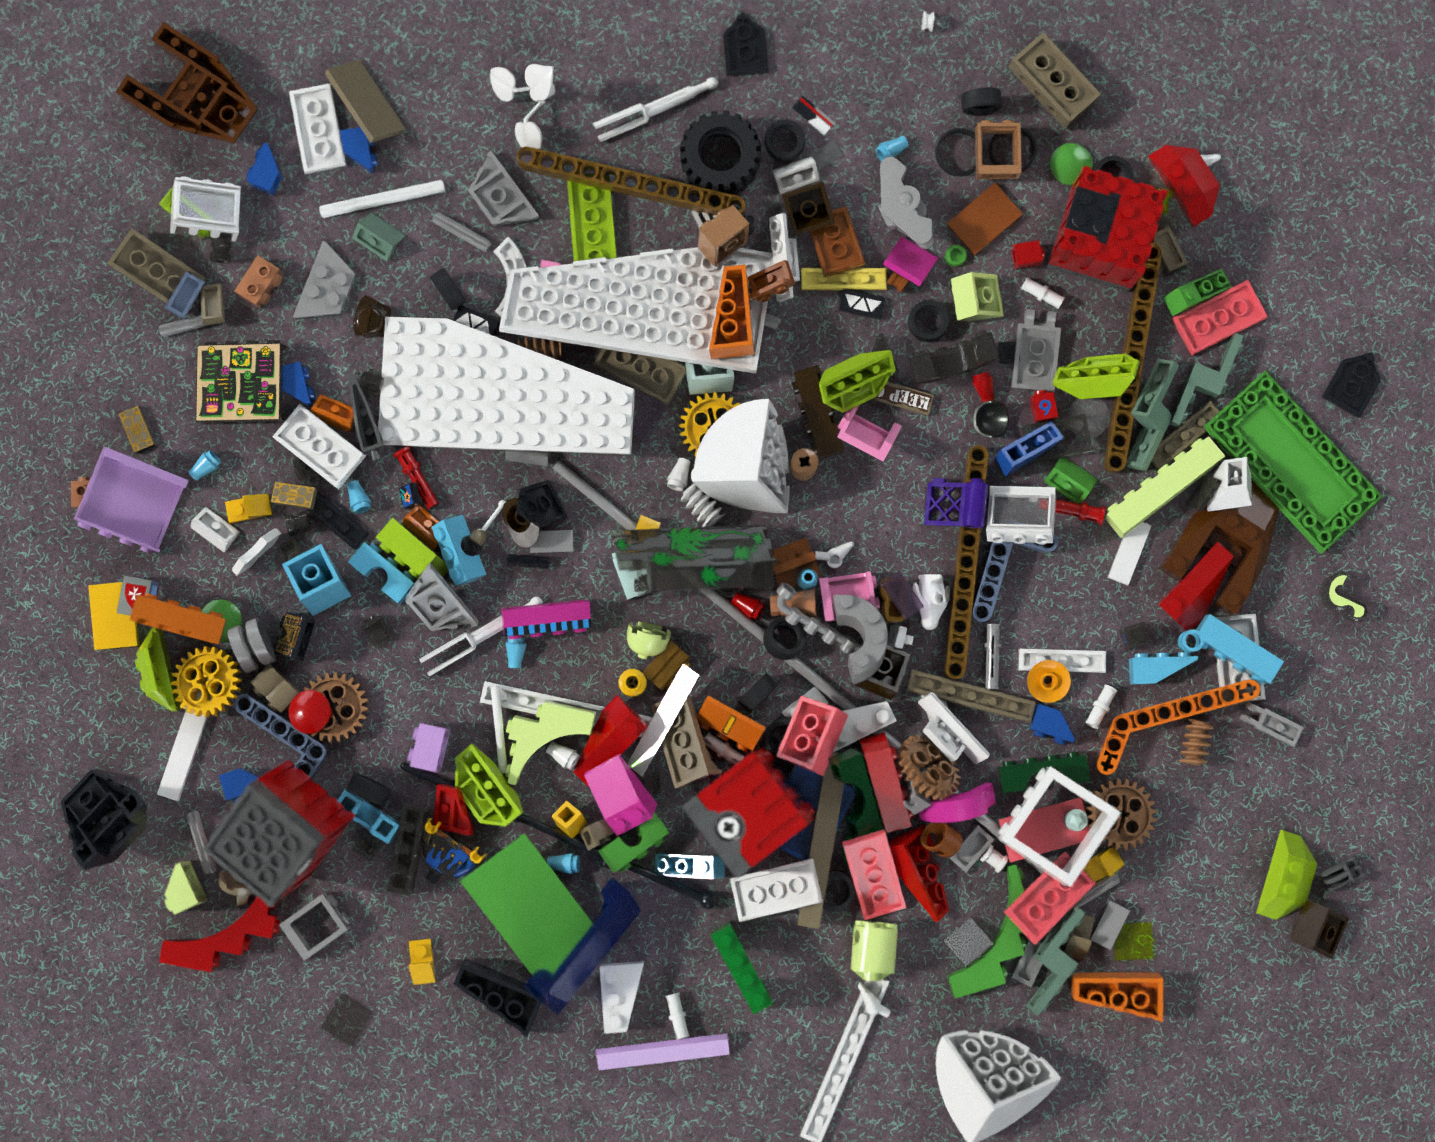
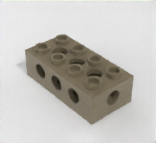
(1056, 67)

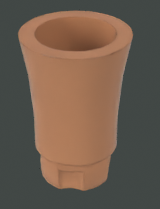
(802, 600)

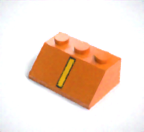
(729, 724)

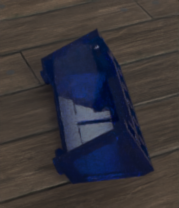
(559, 987)

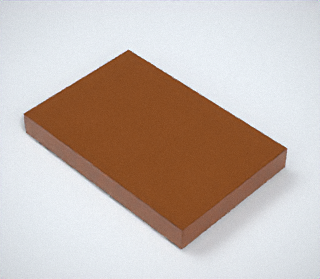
(984, 219)
(837, 245)

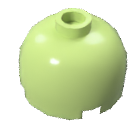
(647, 639)

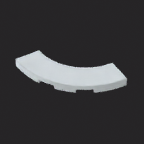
(511, 259)

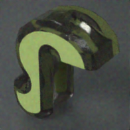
(1337, 601)

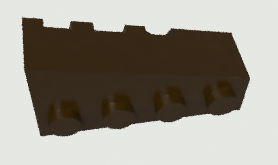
(819, 415)

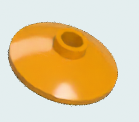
(1050, 691)

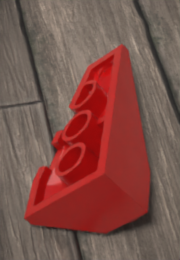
(1197, 588)
(612, 735)
(918, 872)

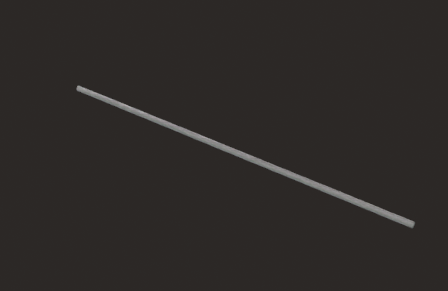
(749, 624)

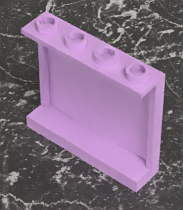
(129, 500)

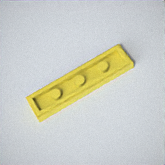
(850, 280)

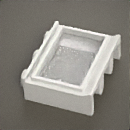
(205, 207)
(1021, 514)

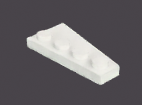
(864, 721)

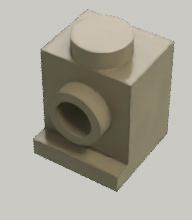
(596, 834)

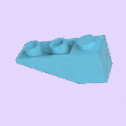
(1154, 669)
(690, 866)

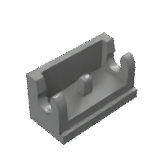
(917, 800)

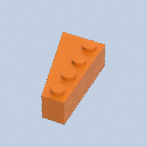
(732, 325)
(177, 619)
(1122, 991)

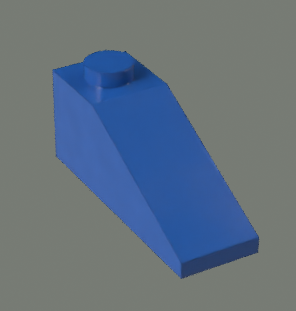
(1027, 448)

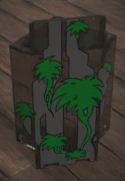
(697, 557)

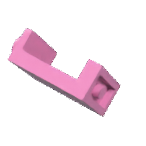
(867, 435)
(857, 585)

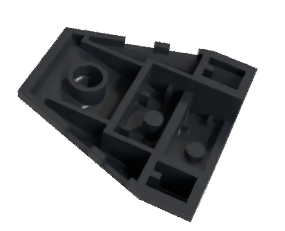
(102, 819)

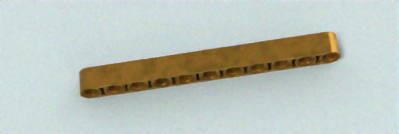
(622, 175)
(1138, 350)
(968, 573)

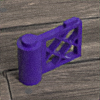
(971, 508)

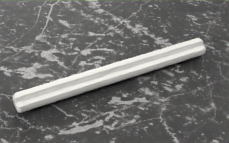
(382, 198)

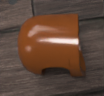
(947, 841)

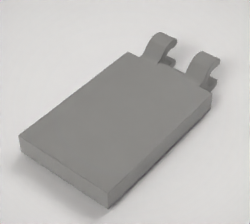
(1038, 353)

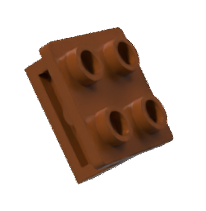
(792, 560)

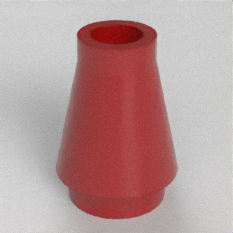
(984, 386)
(748, 605)

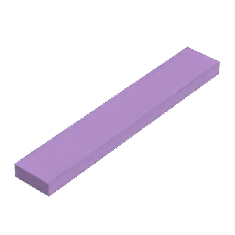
(662, 1051)

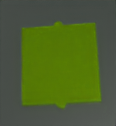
(1134, 942)

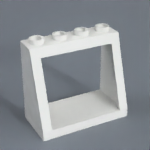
(1087, 846)

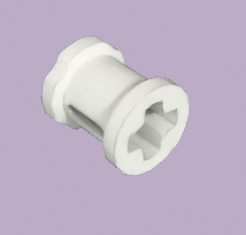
(994, 858)

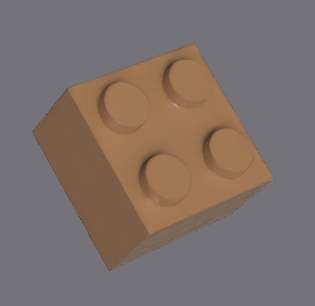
(723, 235)

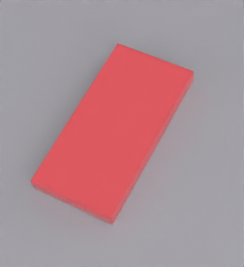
(1219, 317)
(1046, 830)
(874, 874)
(1047, 902)

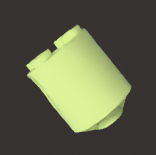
(874, 949)

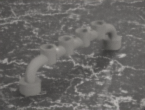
(811, 624)

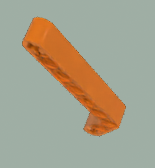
(1174, 714)

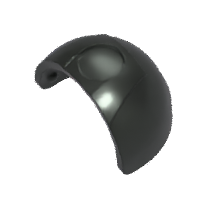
(991, 419)

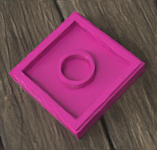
(910, 261)

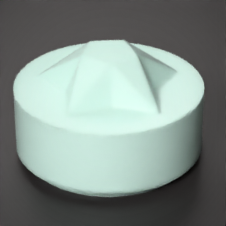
(1075, 820)

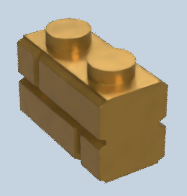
(666, 666)

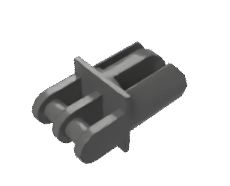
(1344, 873)

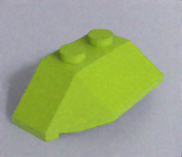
(1097, 376)
(856, 380)
(156, 670)
(486, 788)
(1288, 877)

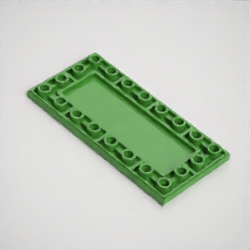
(1293, 462)

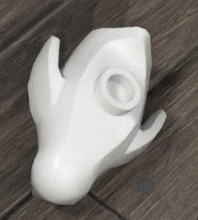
(933, 597)

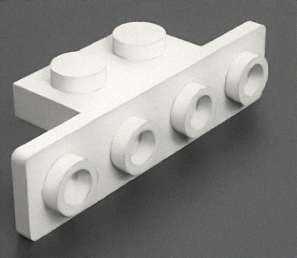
(783, 249)
(949, 732)

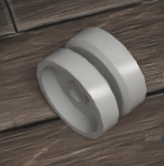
(251, 645)

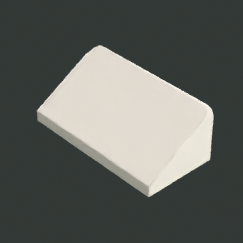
(796, 175)
(214, 529)

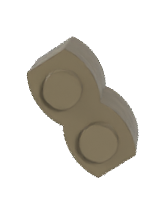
(275, 688)

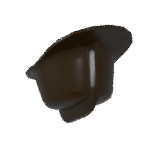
(370, 318)
(521, 530)

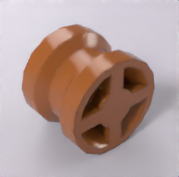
(898, 281)

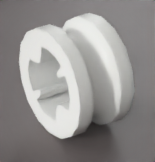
(927, 21)

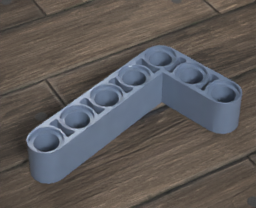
(995, 582)
(288, 737)

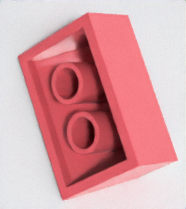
(812, 735)

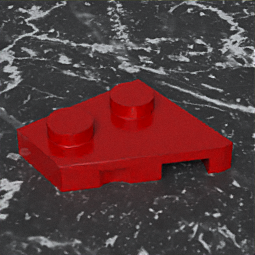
(451, 810)

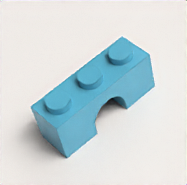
(369, 559)
(461, 566)
(370, 817)

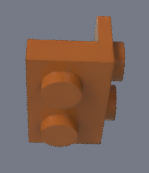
(771, 281)

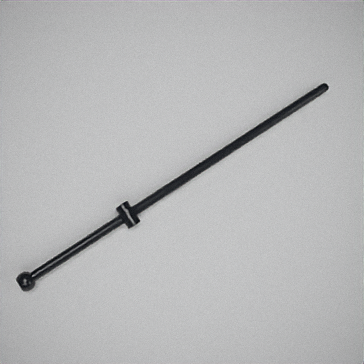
(706, 900)

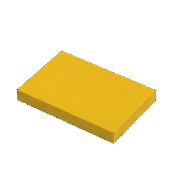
(108, 626)

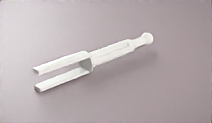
(653, 108)
(474, 638)

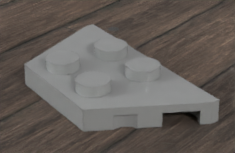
(499, 195)
(326, 286)
(438, 603)

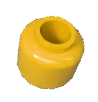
(624, 684)

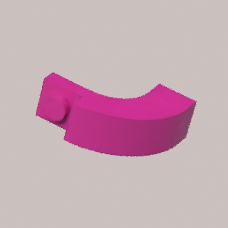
(960, 806)

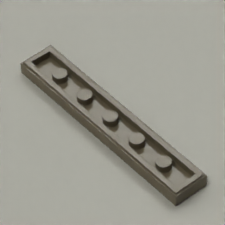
(971, 696)

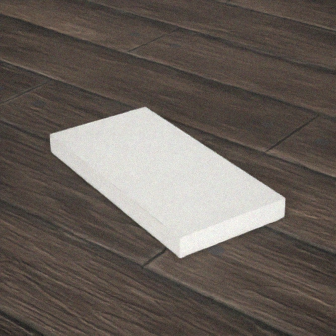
(317, 128)
(319, 446)
(1227, 675)
(776, 890)

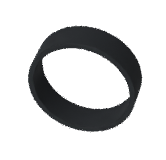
(1024, 131)
(949, 171)

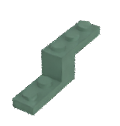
(1207, 380)
(1151, 414)
(1055, 960)

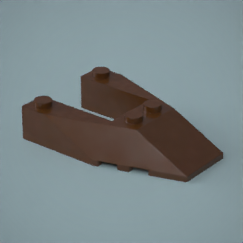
(202, 96)
(1242, 531)

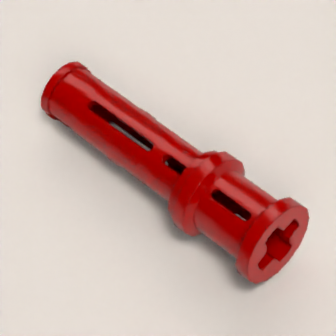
(412, 469)
(1082, 511)

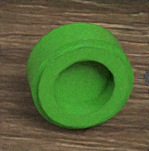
(955, 255)

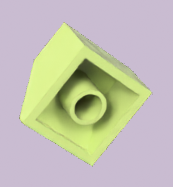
(976, 296)
(184, 889)

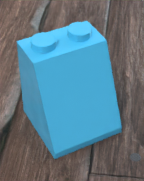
(316, 580)

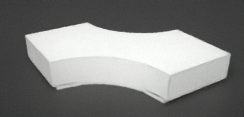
(262, 545)

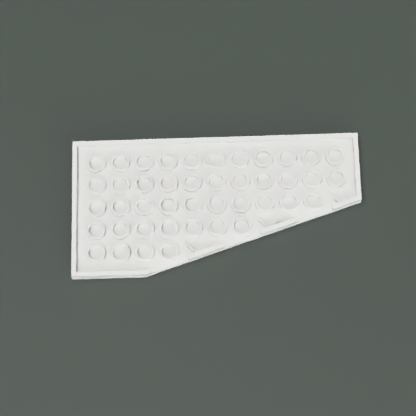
(633, 304)
(482, 392)

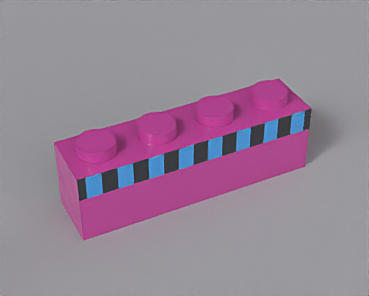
(546, 618)

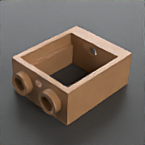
(998, 171)

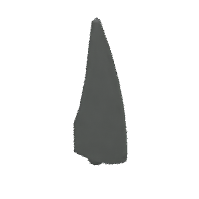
(364, 422)

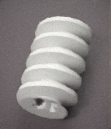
(701, 506)

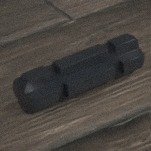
(527, 561)

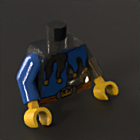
(447, 854)

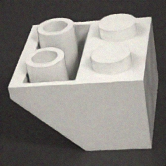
(1235, 486)

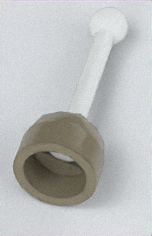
(478, 535)

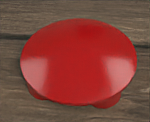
(309, 711)

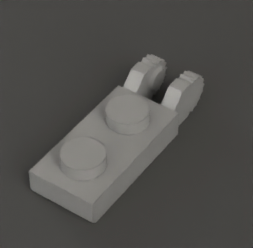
(1273, 725)

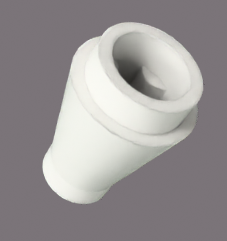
(679, 475)
(563, 755)

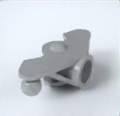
(902, 204)

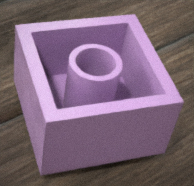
(429, 747)

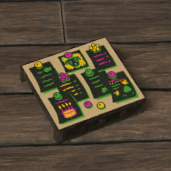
(239, 383)

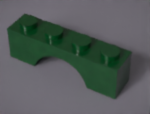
(850, 768)
(1015, 776)

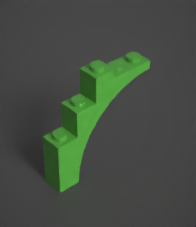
(1007, 945)

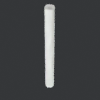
(499, 731)

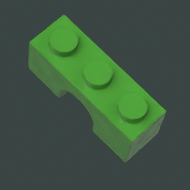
(619, 855)

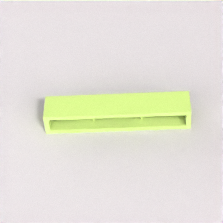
(1164, 487)

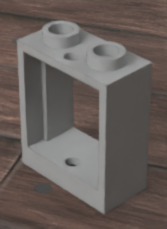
(296, 937)

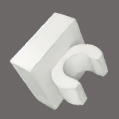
(898, 637)

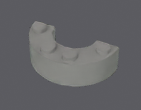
(871, 625)

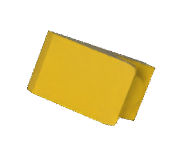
(248, 508)
(1103, 864)
(422, 961)

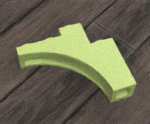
(554, 722)

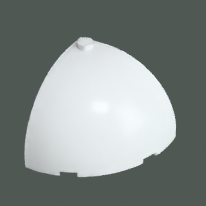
(745, 459)
(990, 1081)

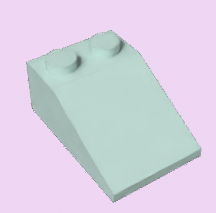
(708, 379)

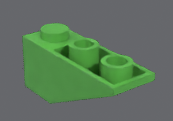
(1196, 292)

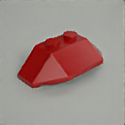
(1188, 179)

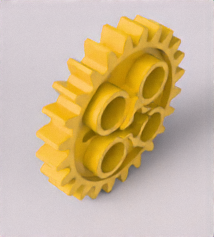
(693, 430)
(188, 688)

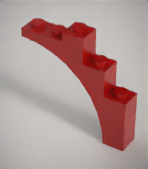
(203, 953)

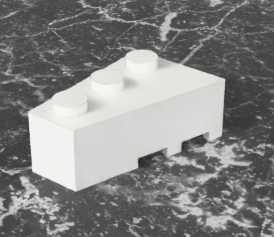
(619, 991)

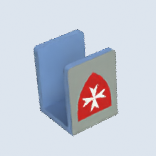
(130, 588)

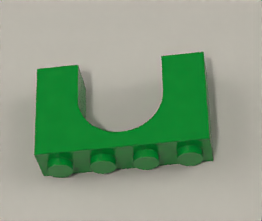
(741, 968)

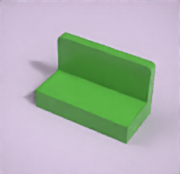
(1070, 480)

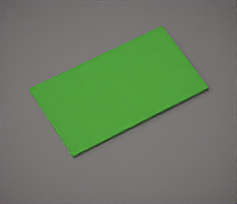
(528, 905)

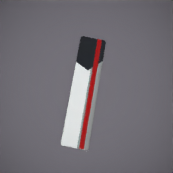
(813, 115)

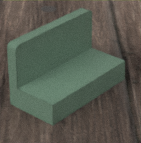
(378, 236)

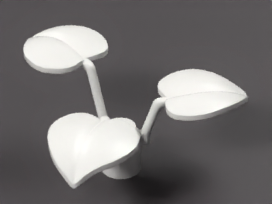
(540, 83)

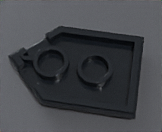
(745, 48)
(1353, 384)
(540, 504)

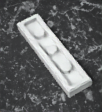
(1072, 659)

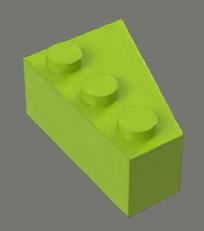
(409, 549)

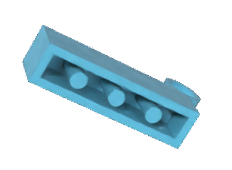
(1234, 647)

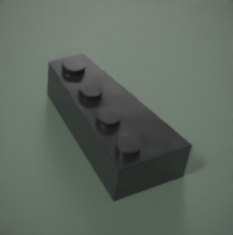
(499, 994)

